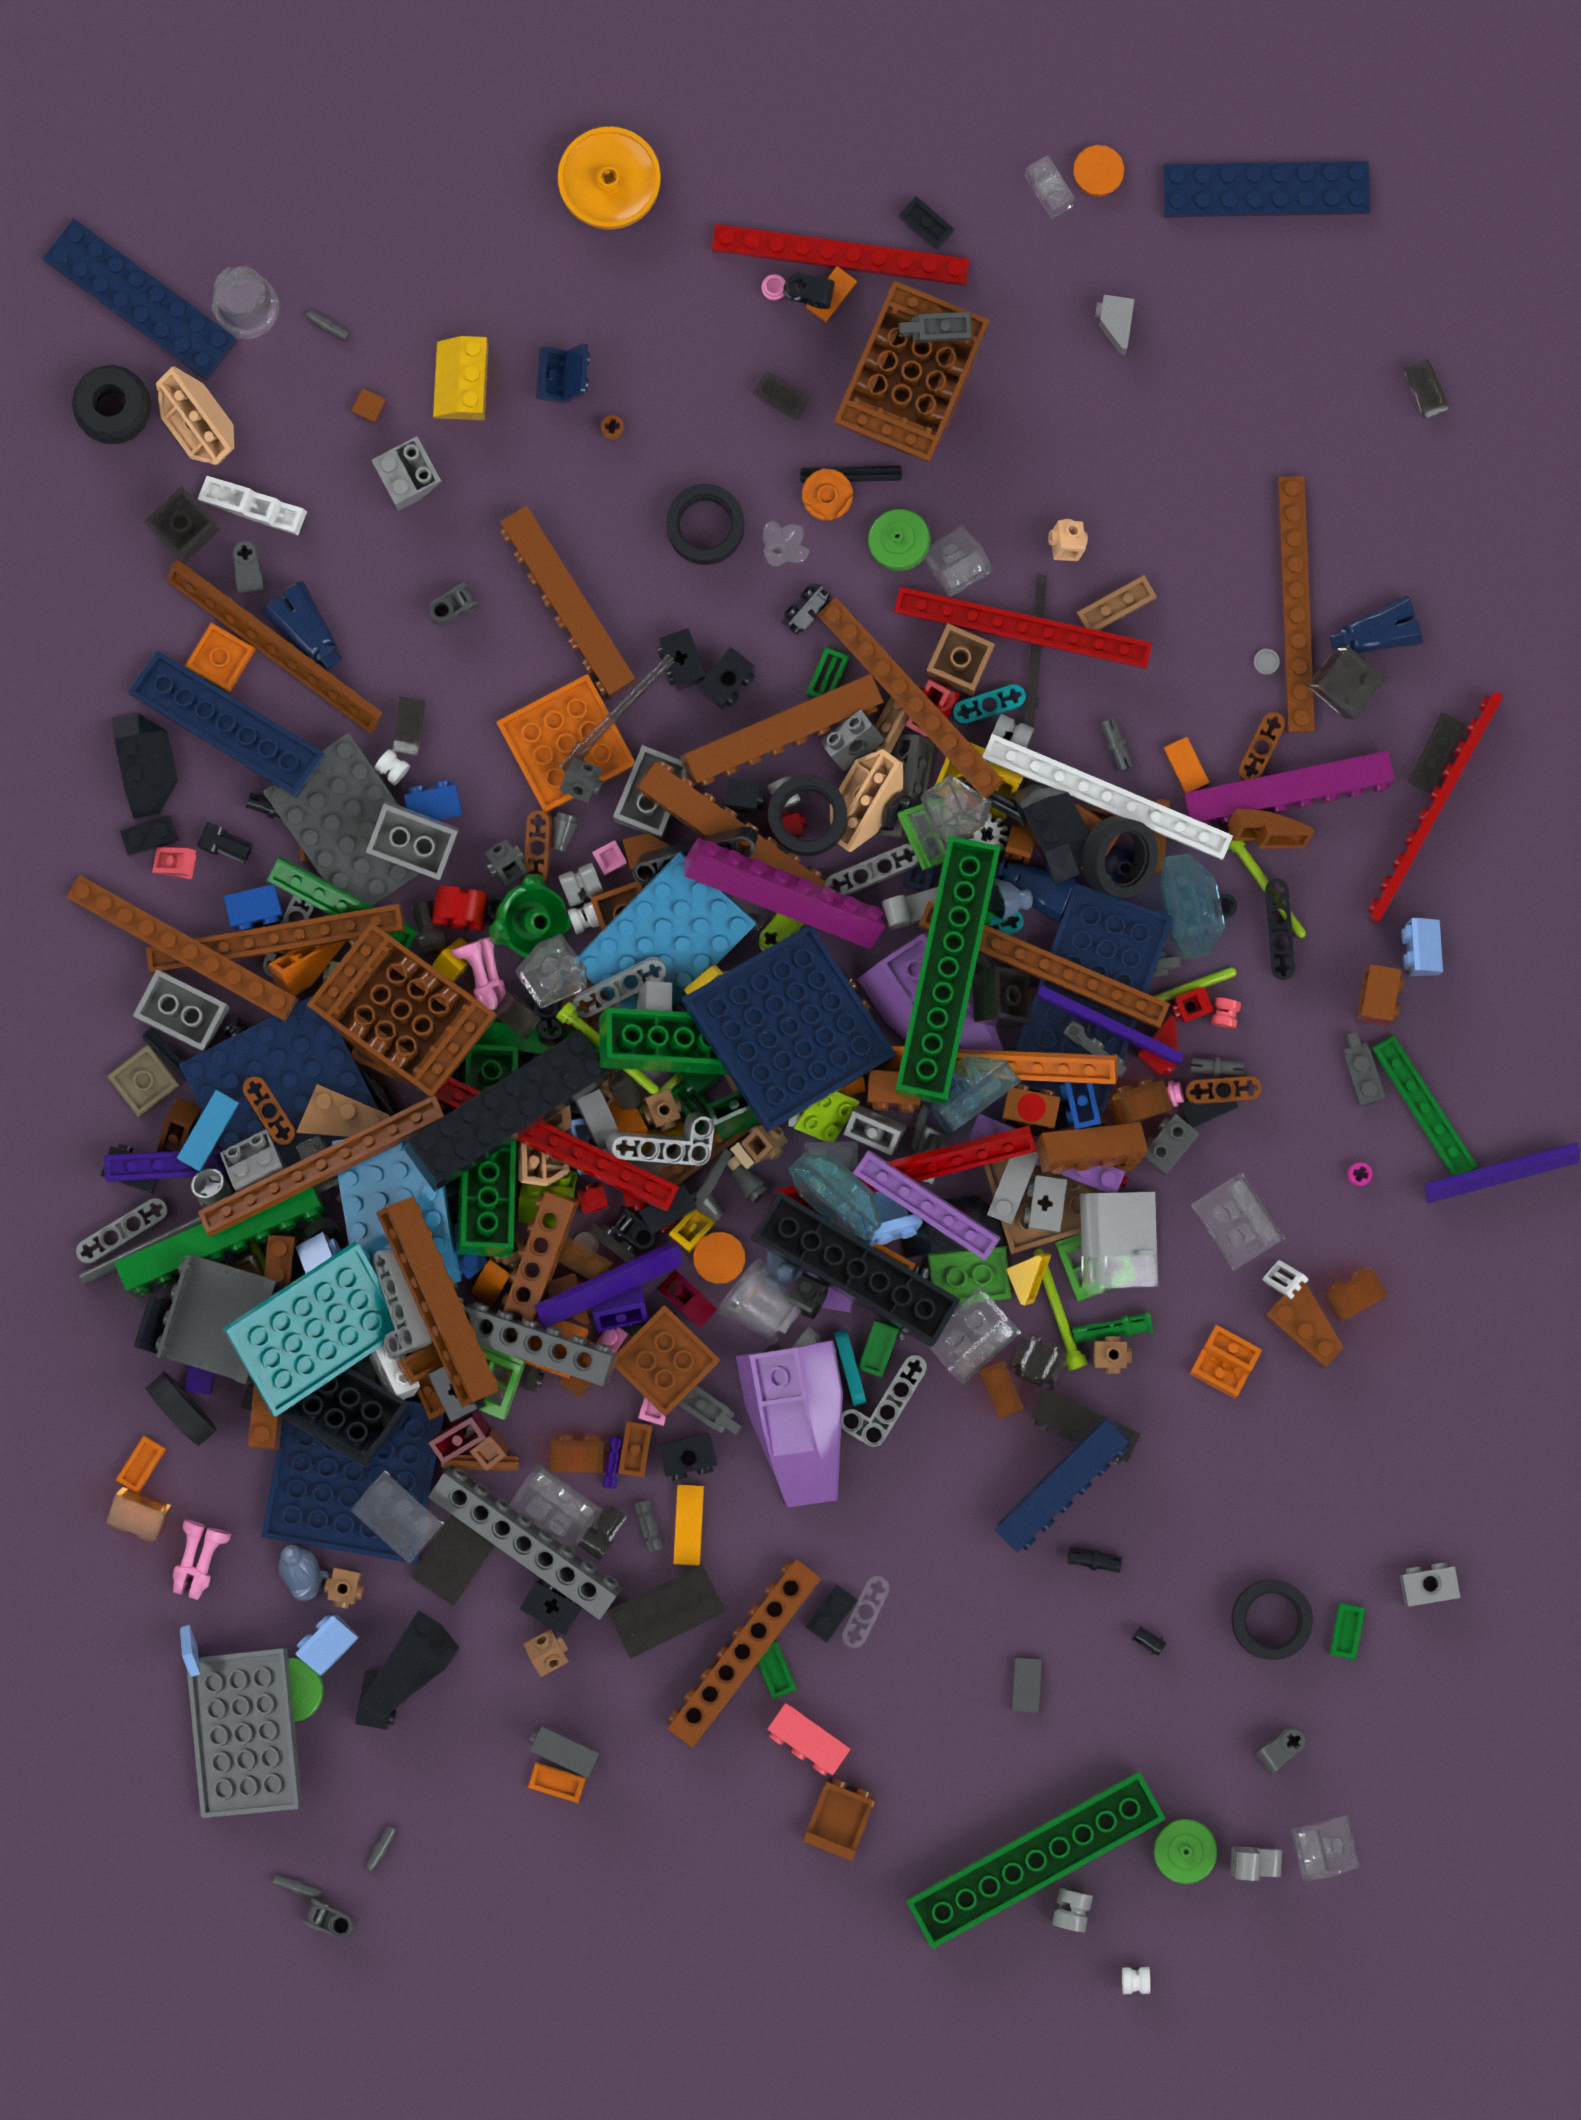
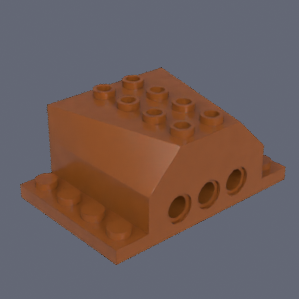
(907, 387)
(401, 1011)

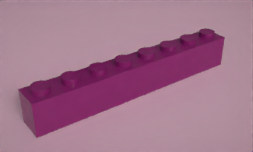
(1292, 788)
(784, 893)

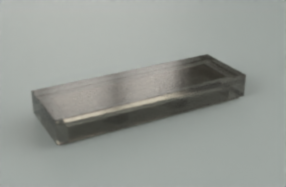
(1436, 753)

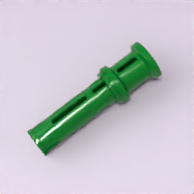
(1125, 1326)

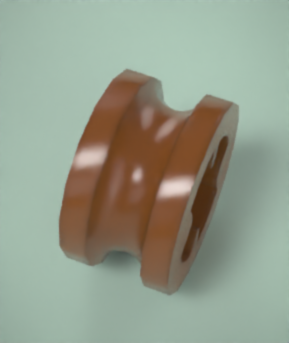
(607, 421)

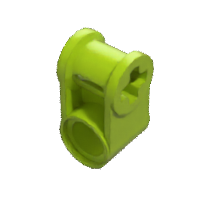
(781, 928)

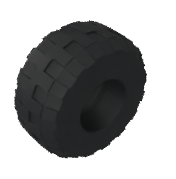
(94, 387)

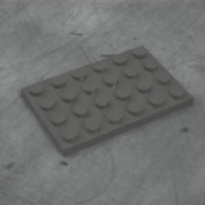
(337, 819)
(245, 1734)

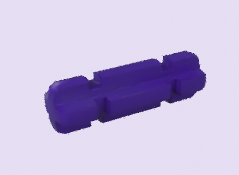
(612, 1463)

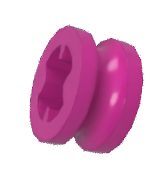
(1356, 1166)

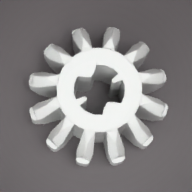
(996, 833)

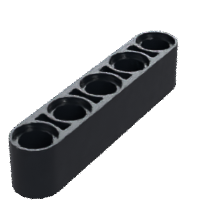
(657, 859)

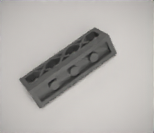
(916, 776)

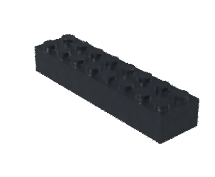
(506, 1110)
(855, 1269)

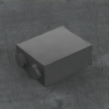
(564, 1750)

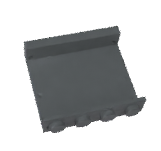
(202, 1305)

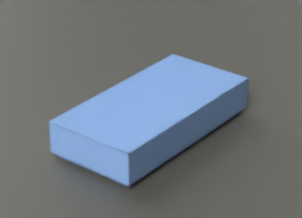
(189, 1651)

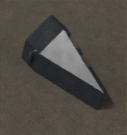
(416, 1660)

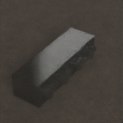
(1074, 1421)

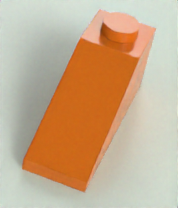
(302, 967)

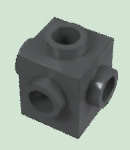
(582, 780)
(506, 862)

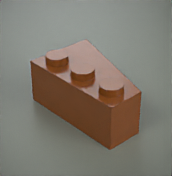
(1306, 1325)

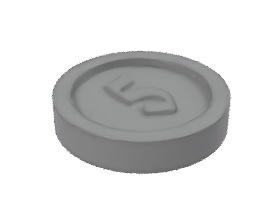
(1266, 661)
(587, 1240)

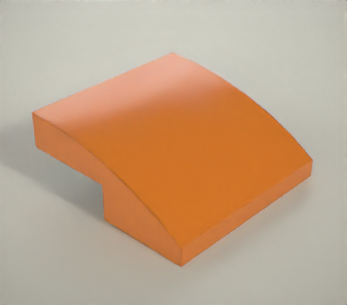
(1225, 1361)

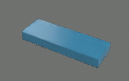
(208, 1130)

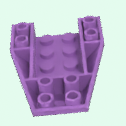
(893, 988)
(797, 1417)

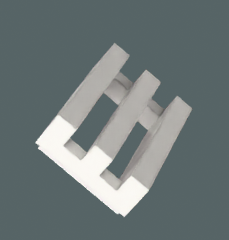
(1292, 1284)

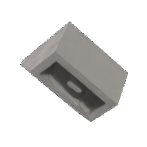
(406, 473)
(252, 1160)

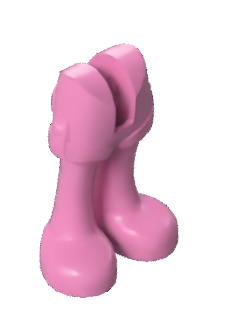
(489, 987)
(213, 1538)

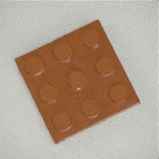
(665, 1361)

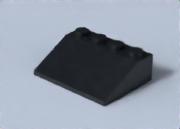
(350, 1416)

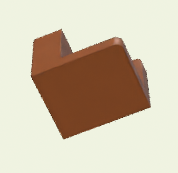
(490, 1449)

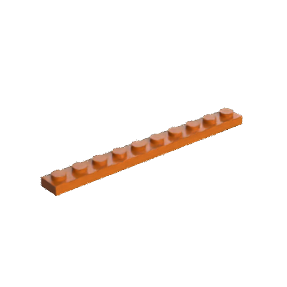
(1038, 1065)

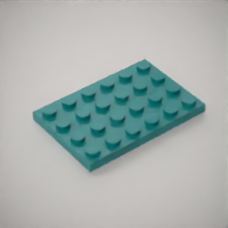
(312, 1329)

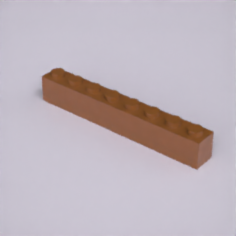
(568, 603)
(781, 729)
(706, 818)
(280, 1266)
(437, 1301)

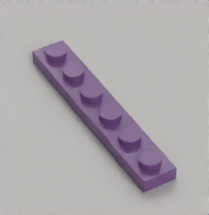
(1102, 1179)
(926, 1205)

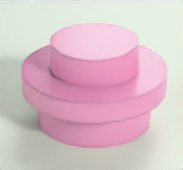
(773, 287)
(1175, 1093)

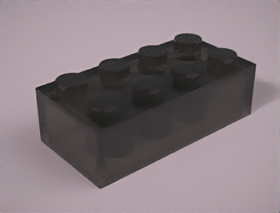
(666, 1611)

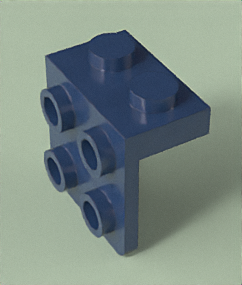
(562, 373)

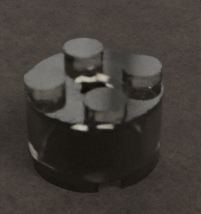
(1038, 1362)

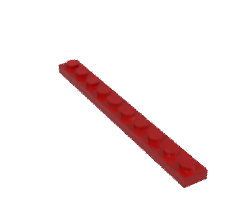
(840, 254)
(1023, 628)
(1428, 816)
(578, 1154)
(954, 1158)

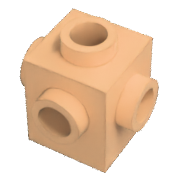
(1068, 540)

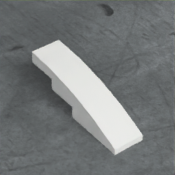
(252, 505)

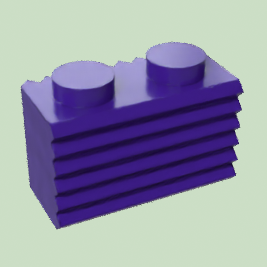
(621, 1310)

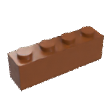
(1091, 1148)

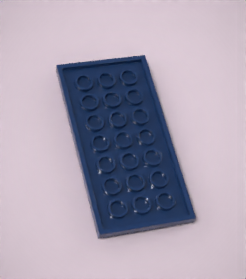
(1108, 939)

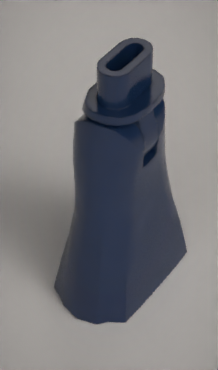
(302, 623)
(1381, 629)
(1047, 897)

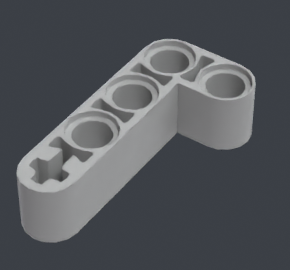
(907, 910)
(659, 1144)
(410, 1329)
(890, 1399)
(1252, 1862)

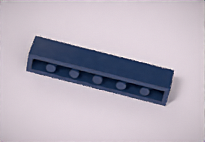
(1062, 1483)

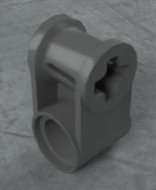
(248, 572)
(455, 604)
(1276, 1753)
(327, 1918)

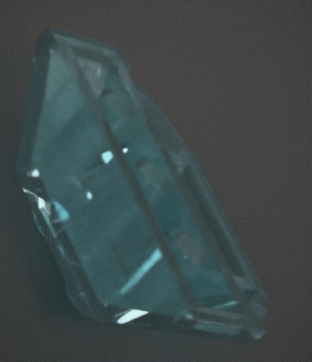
(1193, 900)
(973, 1088)
(836, 1194)

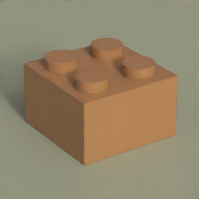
(960, 659)

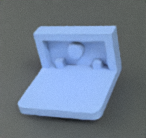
(894, 1221)

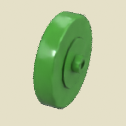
(899, 539)
(306, 1689)
(1185, 1851)

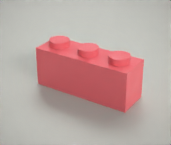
(808, 1740)

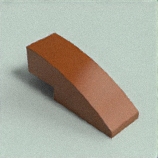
(1268, 829)

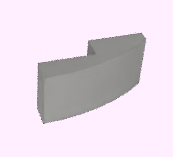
(597, 1117)

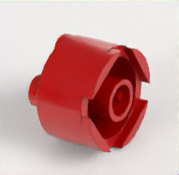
(460, 908)

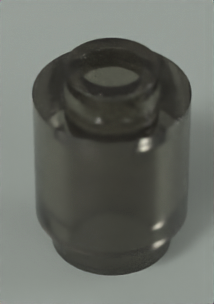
(625, 1090)

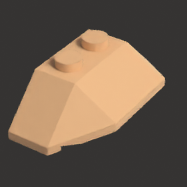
(194, 417)
(866, 792)
(537, 1167)

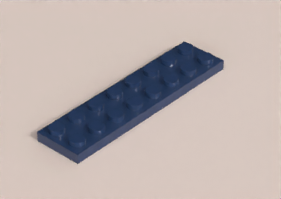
(1266, 189)
(140, 299)
(227, 724)

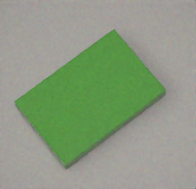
(965, 1272)

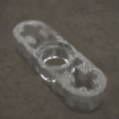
(851, 1627)

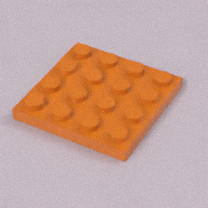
(549, 729)

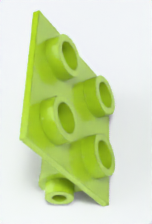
(827, 1117)

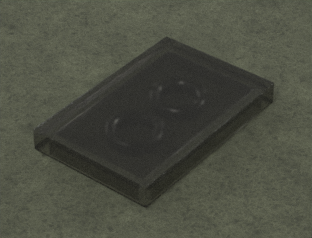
(452, 1560)

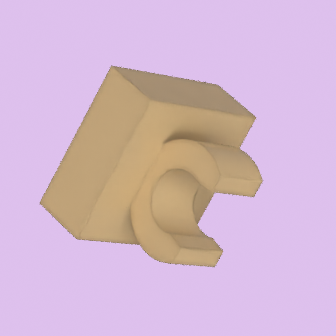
(741, 1157)

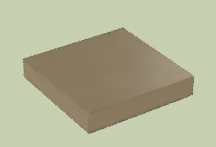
(143, 1081)

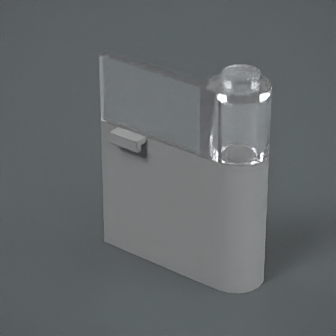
(1118, 1240)

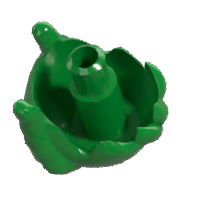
(529, 916)

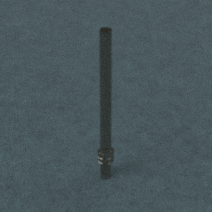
(1032, 701)
(581, 749)

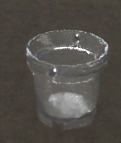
(244, 302)
(760, 1303)

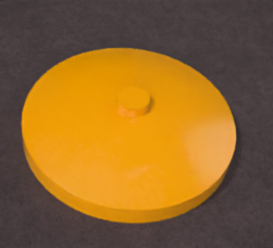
(609, 178)

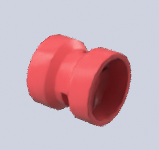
(1226, 1013)

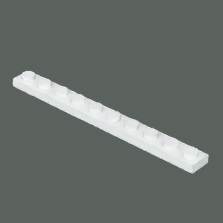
(1107, 796)

